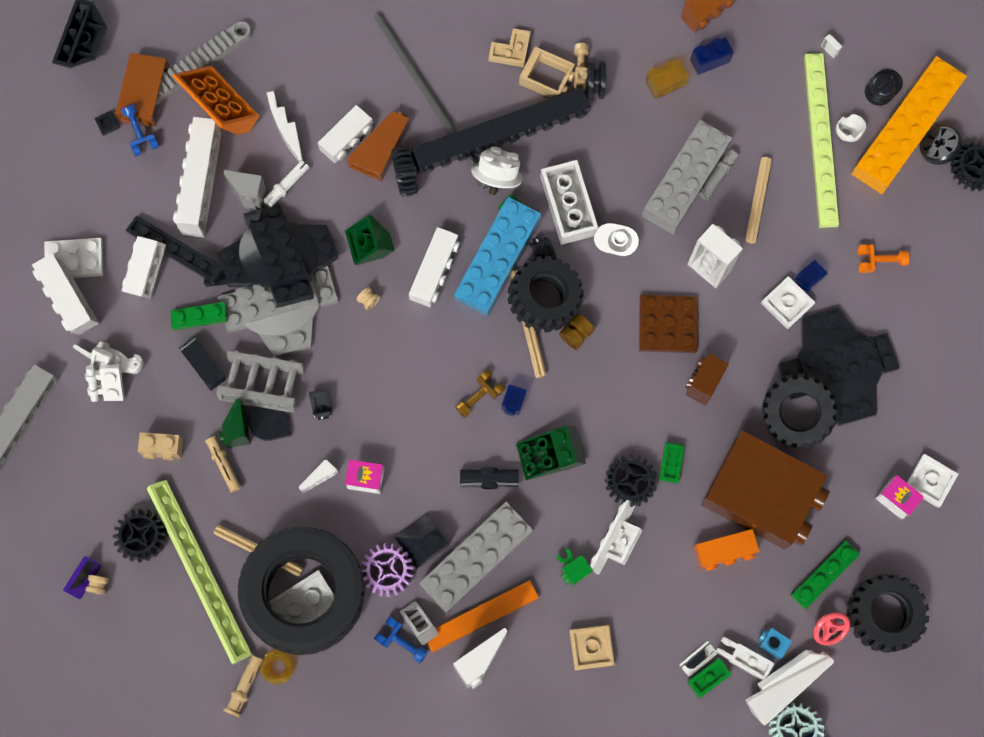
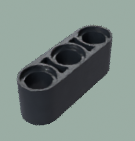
(202, 363)

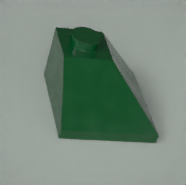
(368, 241)
(235, 426)

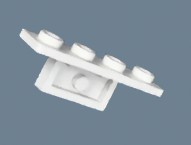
(618, 541)

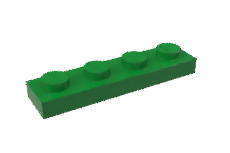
(825, 575)

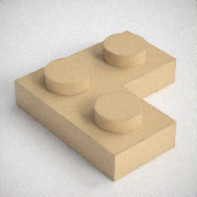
(511, 54)

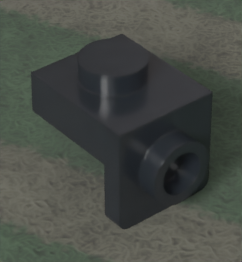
(320, 404)

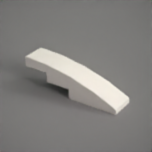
(287, 130)

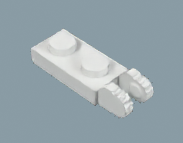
(746, 659)

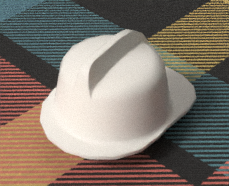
(616, 239)

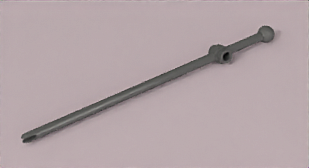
(421, 84)

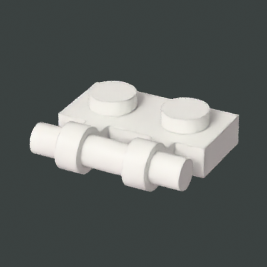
(111, 382)

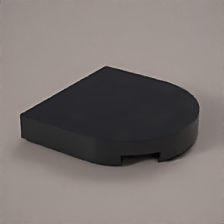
(269, 424)

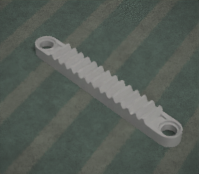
(204, 57)

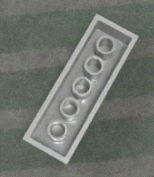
(686, 177)
(476, 558)

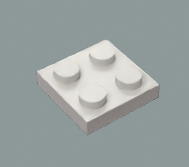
(787, 302)
(932, 480)

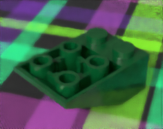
(551, 452)

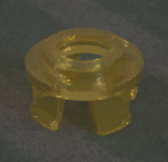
(266, 667)

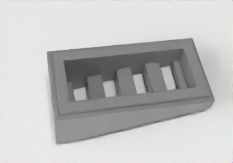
(424, 633)

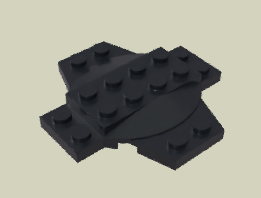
(277, 256)
(844, 361)

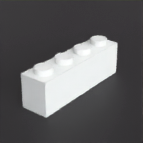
(434, 265)

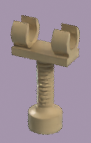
(580, 50)

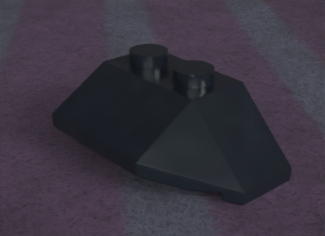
(81, 35)

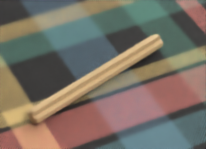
(534, 348)

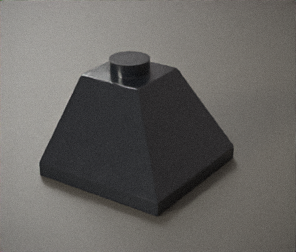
(421, 541)

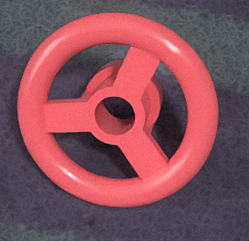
(830, 627)

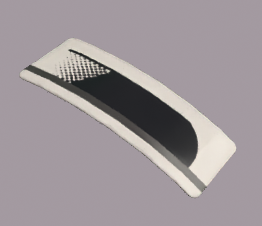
(698, 659)

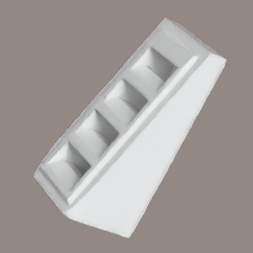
(319, 475)

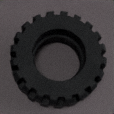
(561, 278)
(826, 410)
(912, 605)

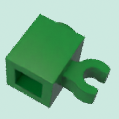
(575, 569)

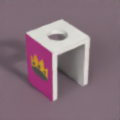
(364, 476)
(899, 497)

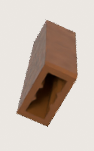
(374, 153)

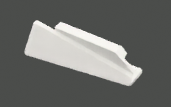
(786, 684)

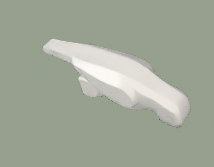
(127, 365)

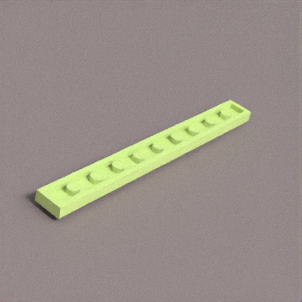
(821, 141)
(199, 572)

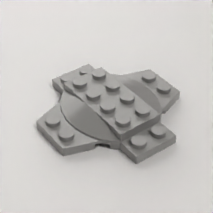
(282, 328)

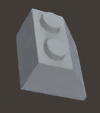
(247, 188)

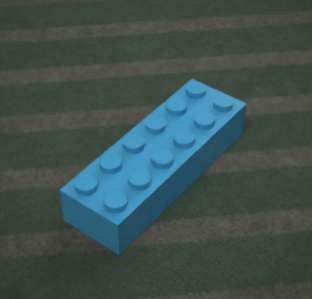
(497, 256)

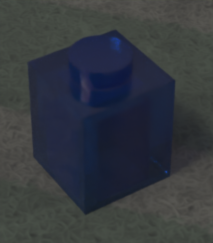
(810, 276)
(513, 400)

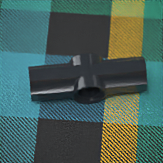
(489, 478)

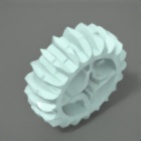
(811, 727)

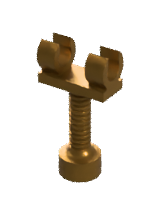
(464, 408)

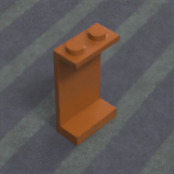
(141, 87)

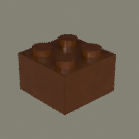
(709, 373)

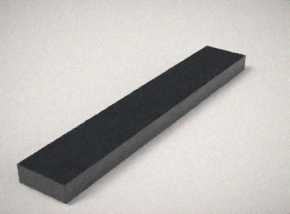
(177, 250)

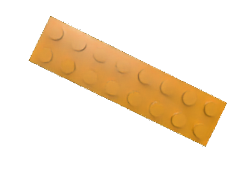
(908, 125)

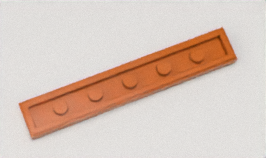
(483, 615)

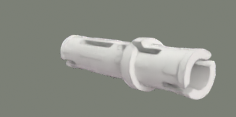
(281, 188)

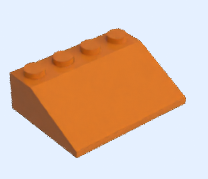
(218, 99)

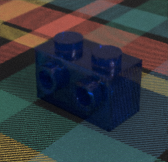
(711, 55)

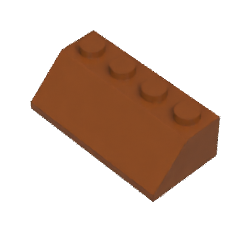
(699, 12)

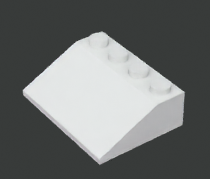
(477, 662)

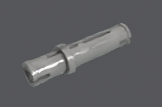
(722, 169)

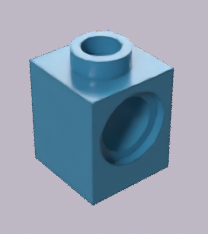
(783, 643)

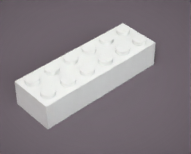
(198, 177)

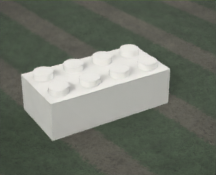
(569, 202)
(715, 255)
(65, 294)

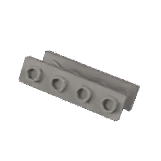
(266, 398)

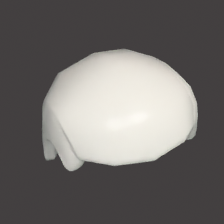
(851, 128)

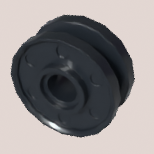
(596, 79)

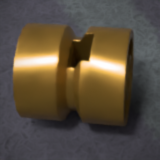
(577, 331)

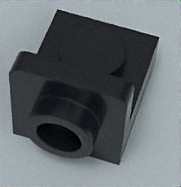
(542, 247)

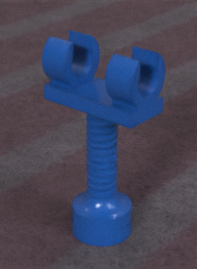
(129, 111)
(419, 653)

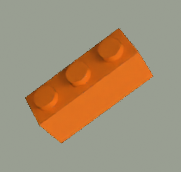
(726, 550)

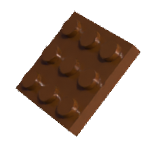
(668, 324)

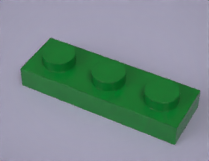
(199, 316)

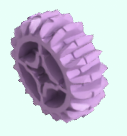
(392, 561)

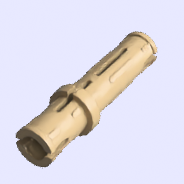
(224, 466)

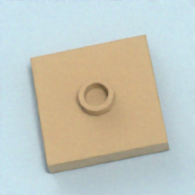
(591, 647)

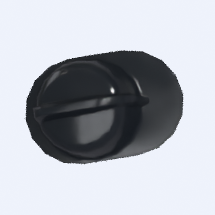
(883, 87)

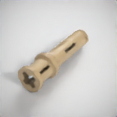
(240, 695)

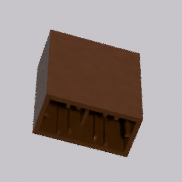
(766, 491)

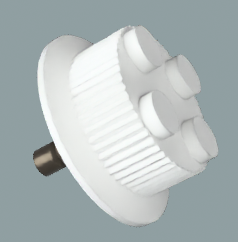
(498, 169)

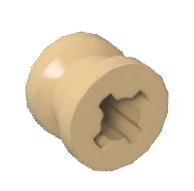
(368, 298)
(96, 584)

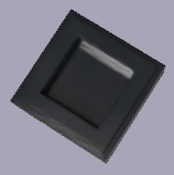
(107, 123)

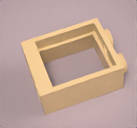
(553, 61)

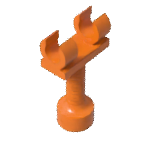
(902, 258)

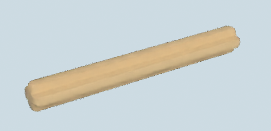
(758, 200)
(249, 545)

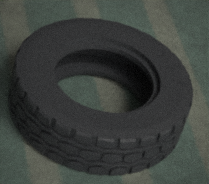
(269, 558)

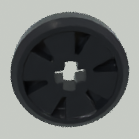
(938, 136)

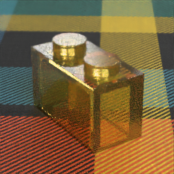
(667, 78)

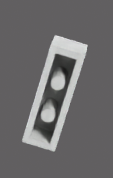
(346, 134)
(143, 267)

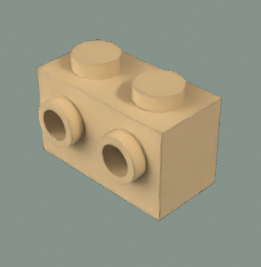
(160, 445)

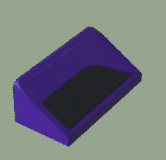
(79, 580)

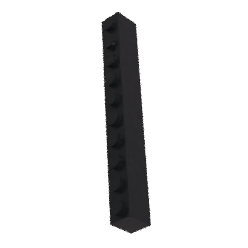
(500, 130)

